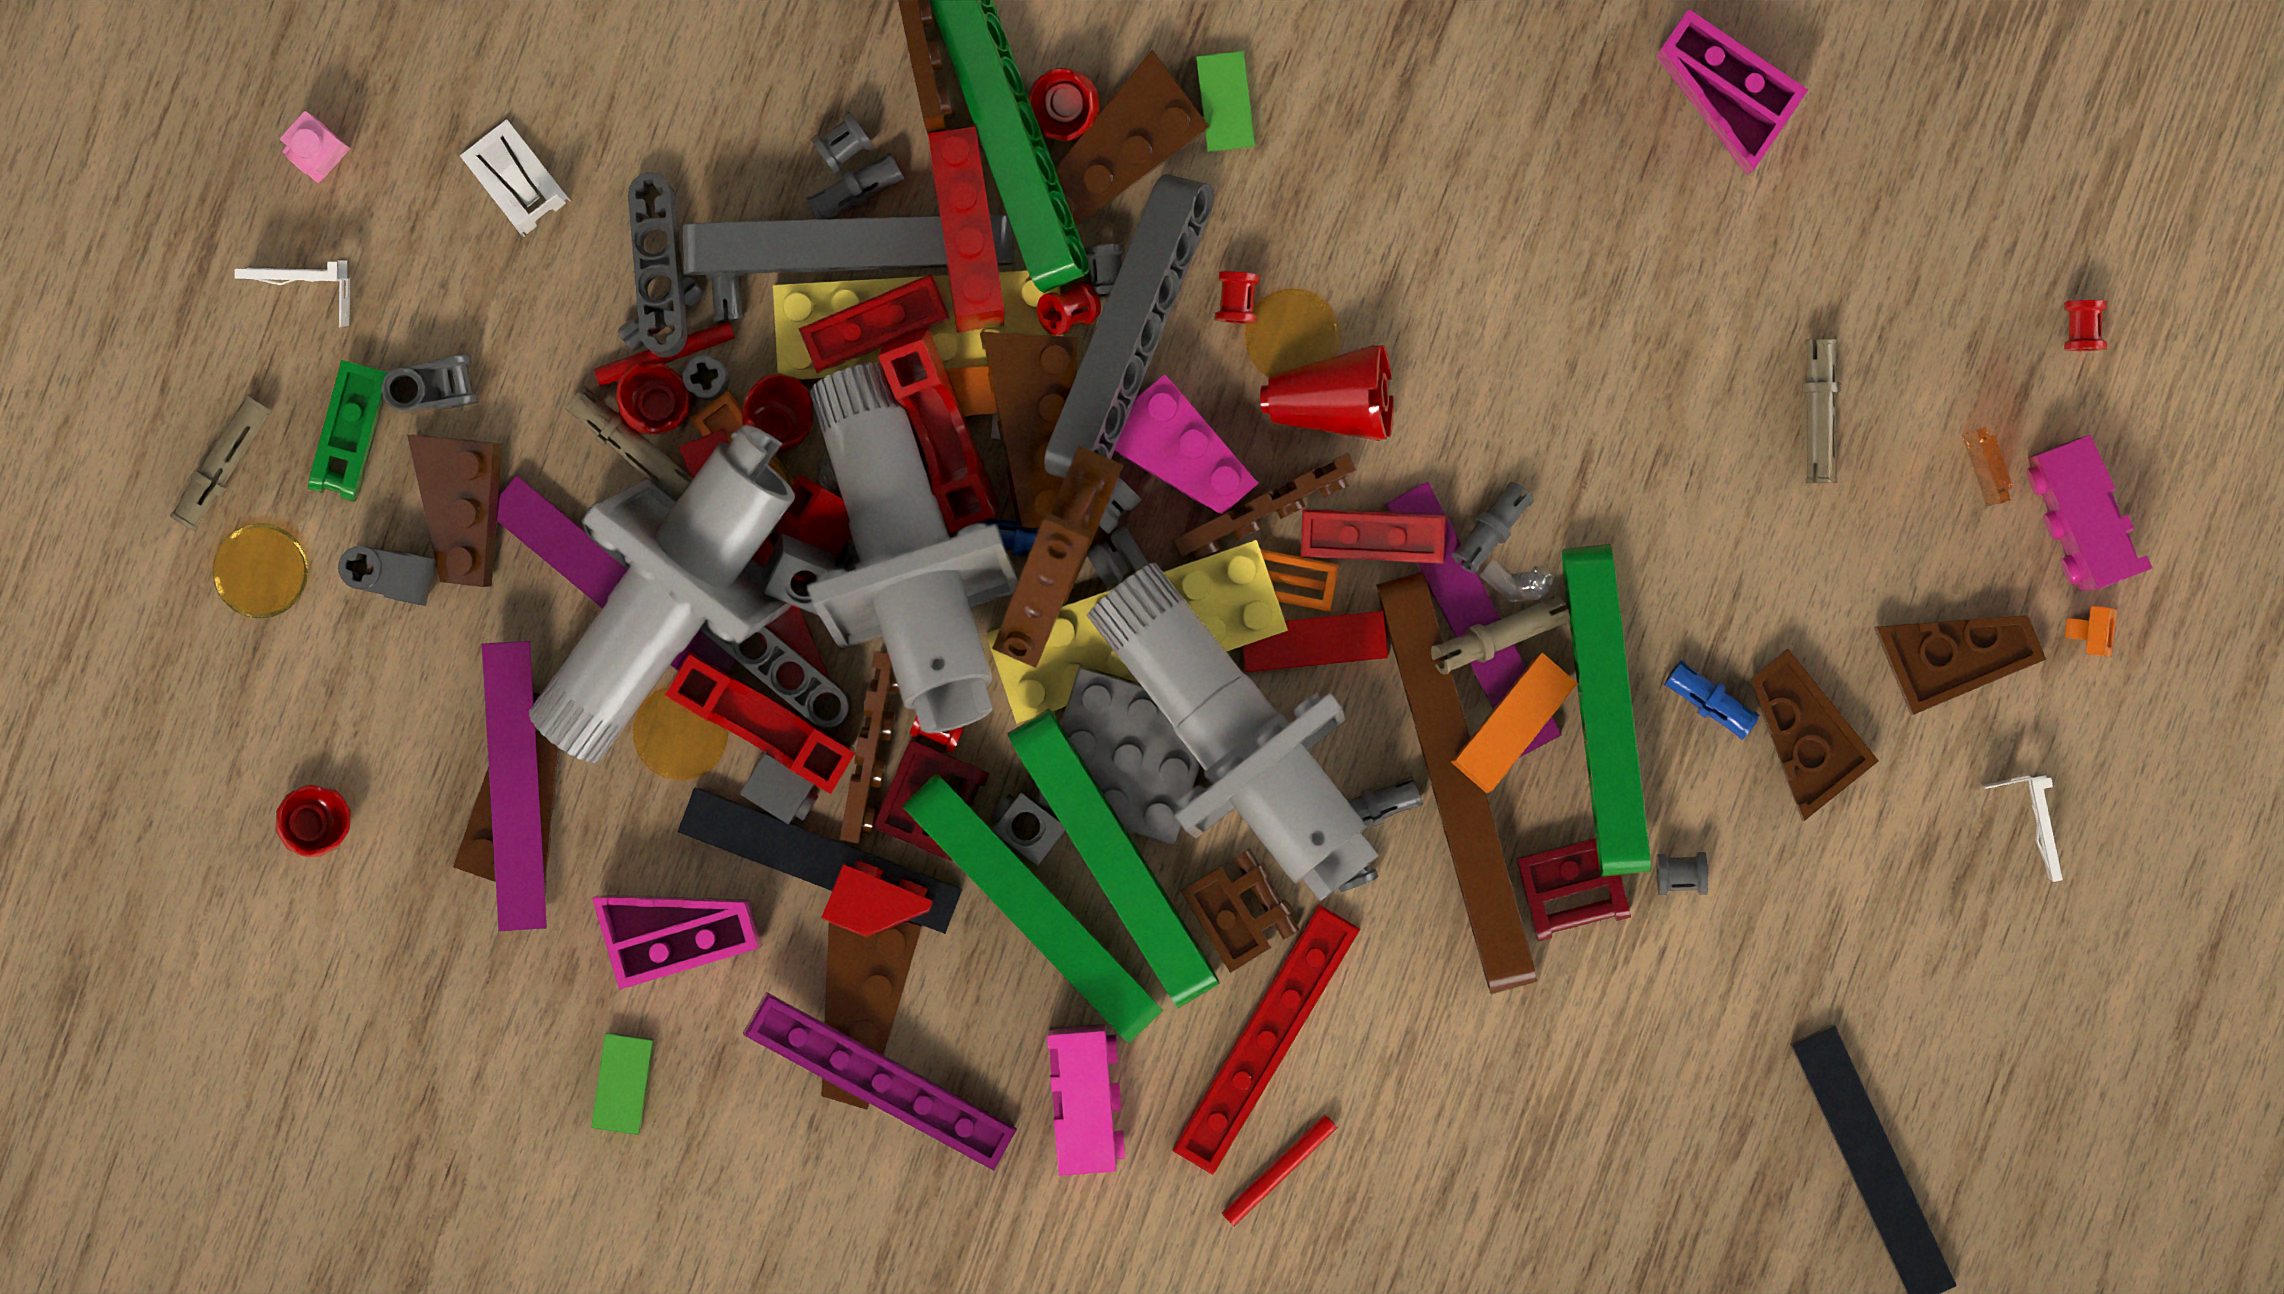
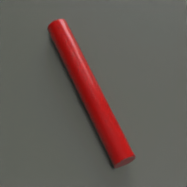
(695, 342)
(1279, 1170)

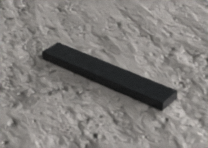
(801, 851)
(1872, 1163)

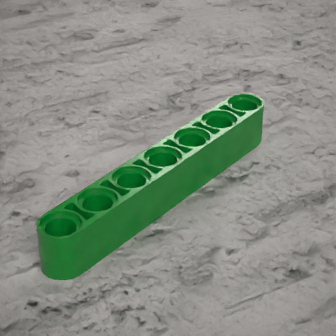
(1012, 141)
(1606, 710)
(1113, 857)
(1032, 908)

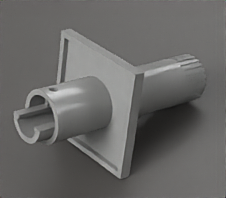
(685, 567)
(910, 575)
(1236, 735)

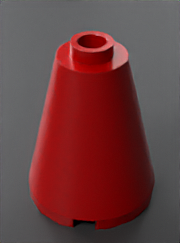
(1335, 395)

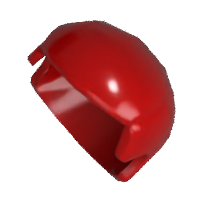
(1064, 103)
(652, 398)
(779, 408)
(312, 820)

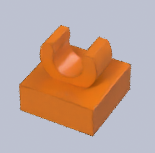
(2098, 630)

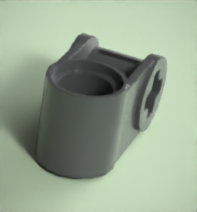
(433, 384)
(395, 573)

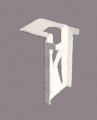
(499, 158)
(311, 275)
(2044, 828)

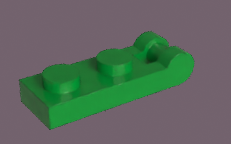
(348, 429)

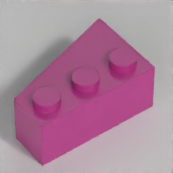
(1730, 87)
(1182, 450)
(2085, 515)
(672, 934)
(1084, 1099)

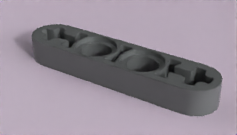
(663, 263)

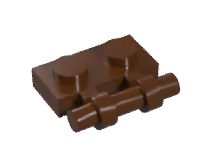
(1226, 917)

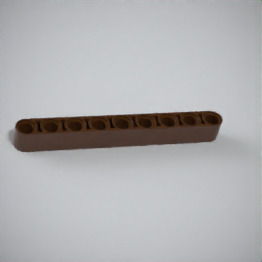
(1459, 800)

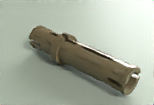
(1821, 410)
(630, 444)
(220, 463)
(1482, 641)

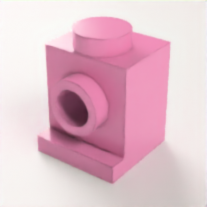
(313, 146)

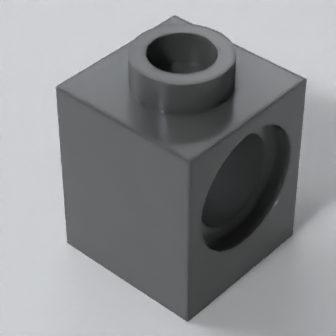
(789, 558)
(779, 790)
(1038, 846)

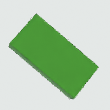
(1225, 101)
(622, 1083)

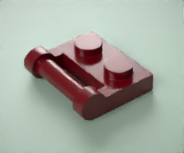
(915, 769)
(1564, 873)

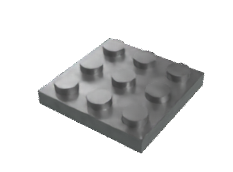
(1129, 752)

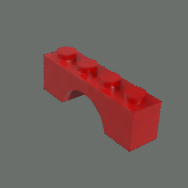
(966, 229)
(949, 448)
(760, 721)

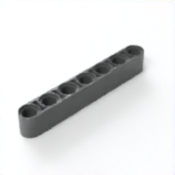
(825, 245)
(1131, 321)
(768, 666)

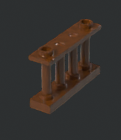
(1057, 556)

